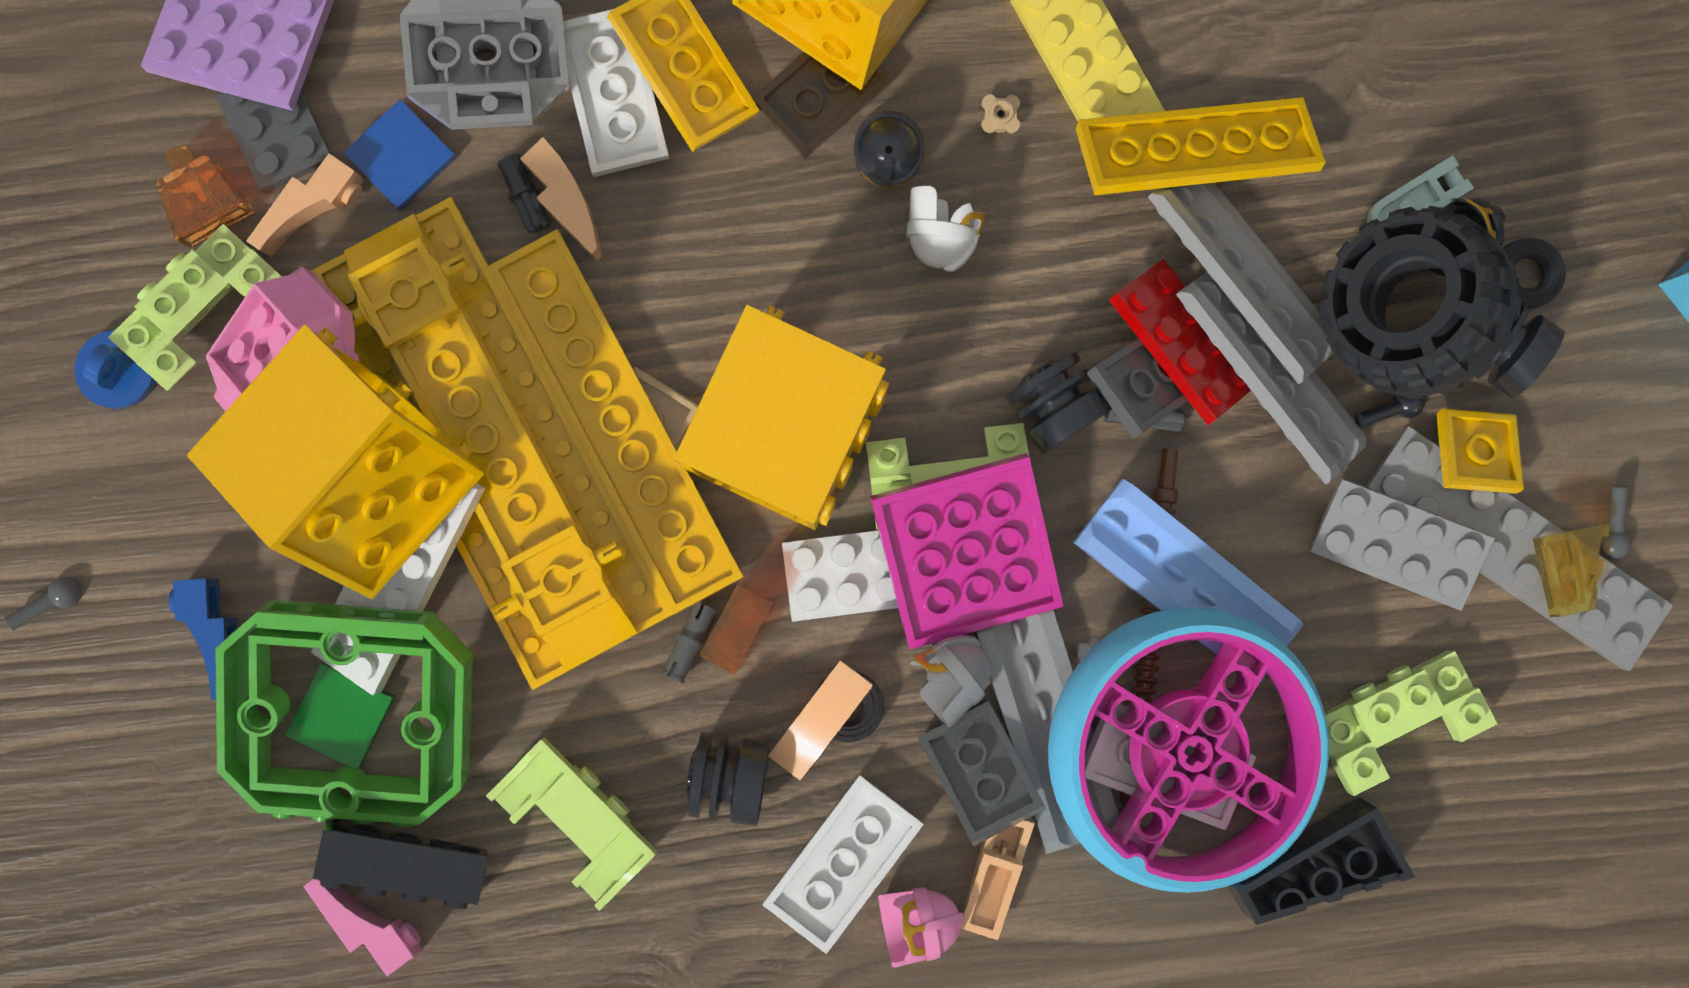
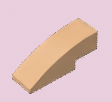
(563, 196)
(820, 720)
(996, 880)

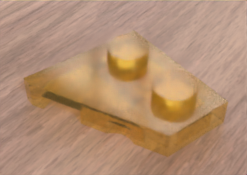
(1570, 568)

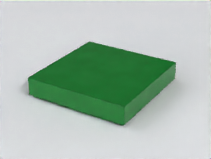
(339, 717)

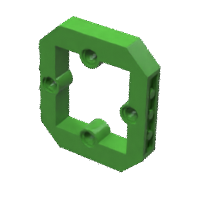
(245, 732)

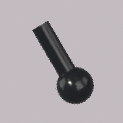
(1398, 406)

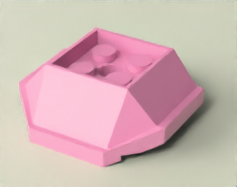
(267, 322)

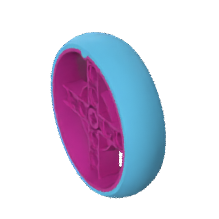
(1281, 806)

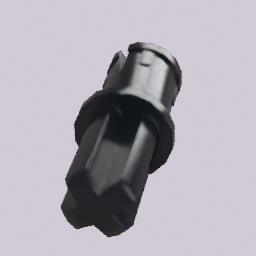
(523, 193)

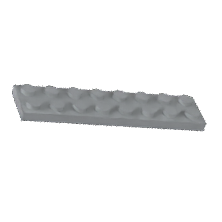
(1624, 609)

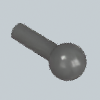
(1618, 542)
(62, 592)

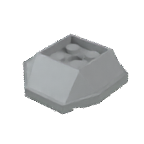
(472, 93)

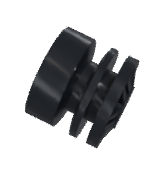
(1526, 354)
(1058, 402)
(728, 778)

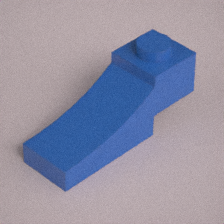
(199, 607)

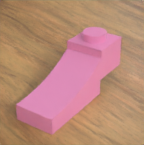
(387, 940)

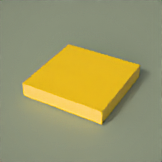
(1479, 451)

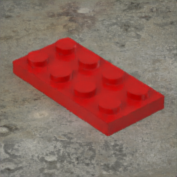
(1179, 342)

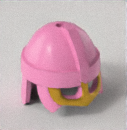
(918, 925)

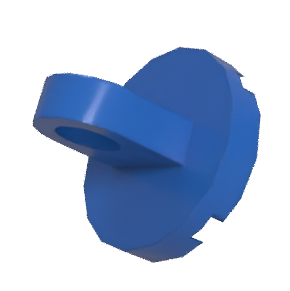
(110, 375)

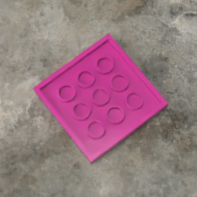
(967, 550)

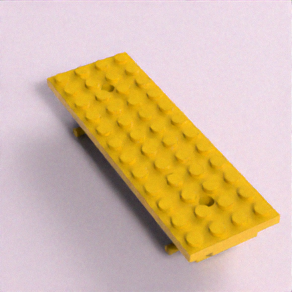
(545, 528)

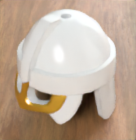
(935, 239)

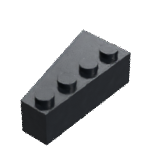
(1327, 861)
(400, 865)

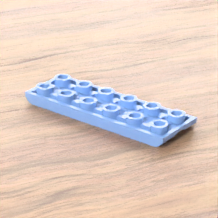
(1175, 566)

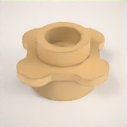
(1008, 122)

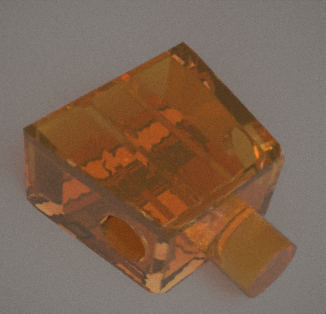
(199, 197)

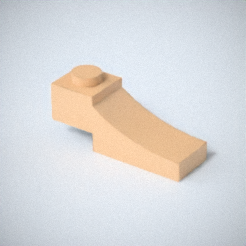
(329, 188)

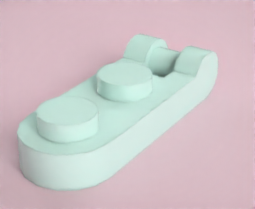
(1424, 191)

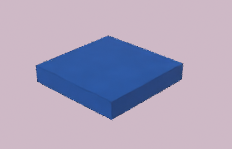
(400, 155)

